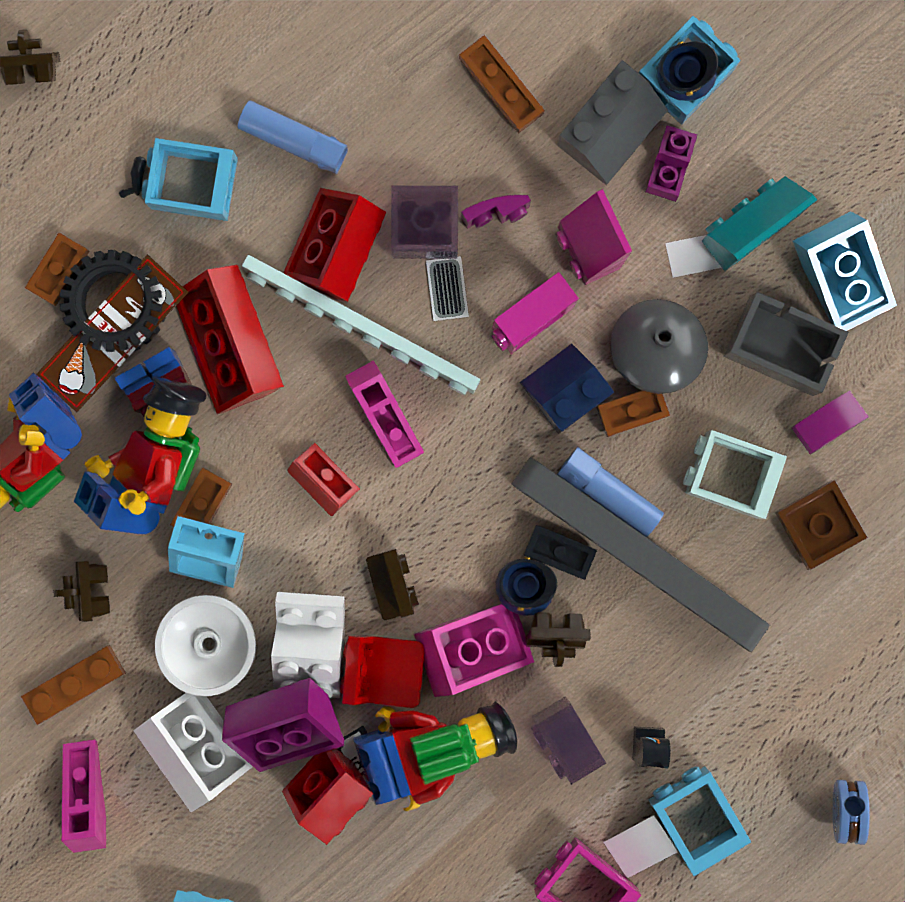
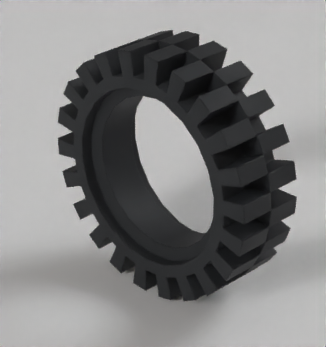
(79, 285)

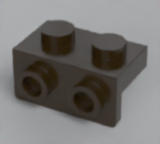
(390, 585)

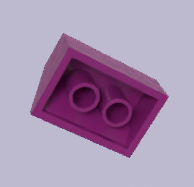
(282, 725)

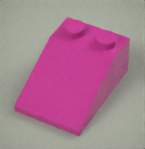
(593, 239)
(473, 649)

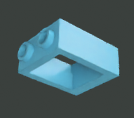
(700, 32)
(223, 185)
(202, 558)
(716, 848)

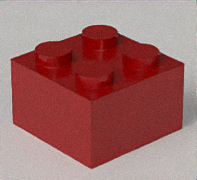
(327, 794)

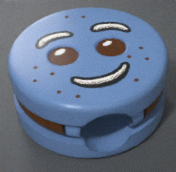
(851, 812)

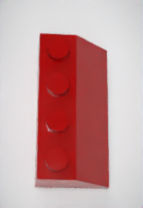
(228, 339)

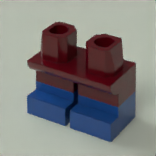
(138, 380)

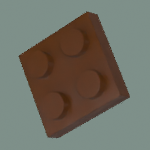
(821, 525)

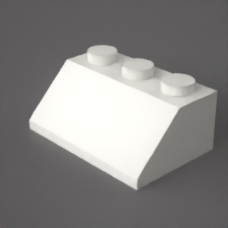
(190, 749)

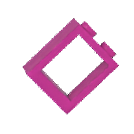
(533, 314)
(567, 852)

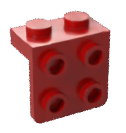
(382, 671)

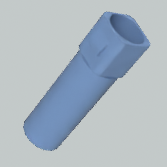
(292, 137)
(611, 493)

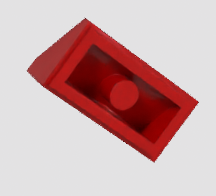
(322, 479)

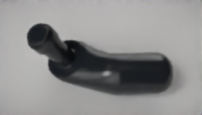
(136, 177)

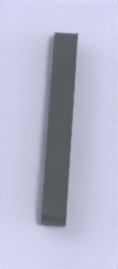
(640, 554)

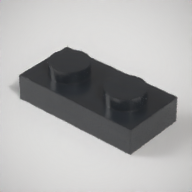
(560, 552)

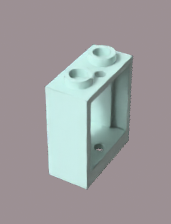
(765, 486)

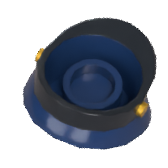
(688, 70)
(526, 586)

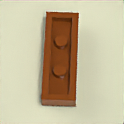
(501, 84)
(73, 684)

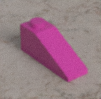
(384, 414)
(82, 798)

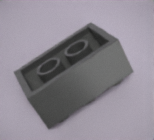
(613, 123)

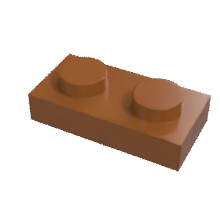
(54, 267)
(632, 412)
(203, 498)

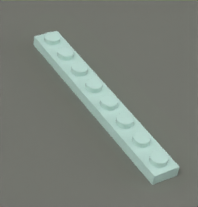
(348, 320)

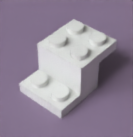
(309, 640)

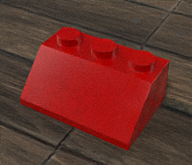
(335, 243)

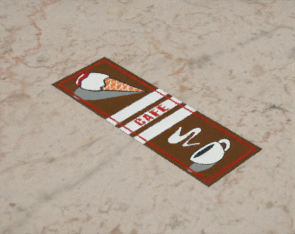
(80, 370)

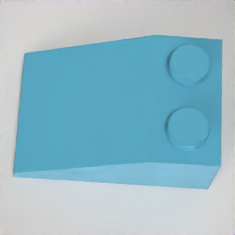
(846, 270)

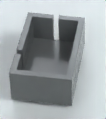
(787, 345)

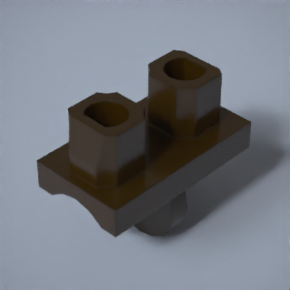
(43, 63)
(87, 605)
(558, 642)

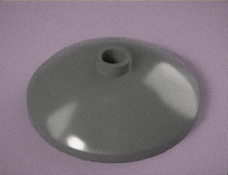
(657, 364)

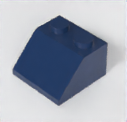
(566, 388)

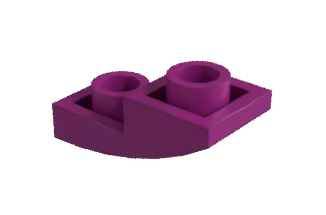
(671, 163)
(505, 207)
(829, 422)

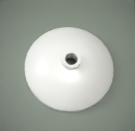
(182, 649)

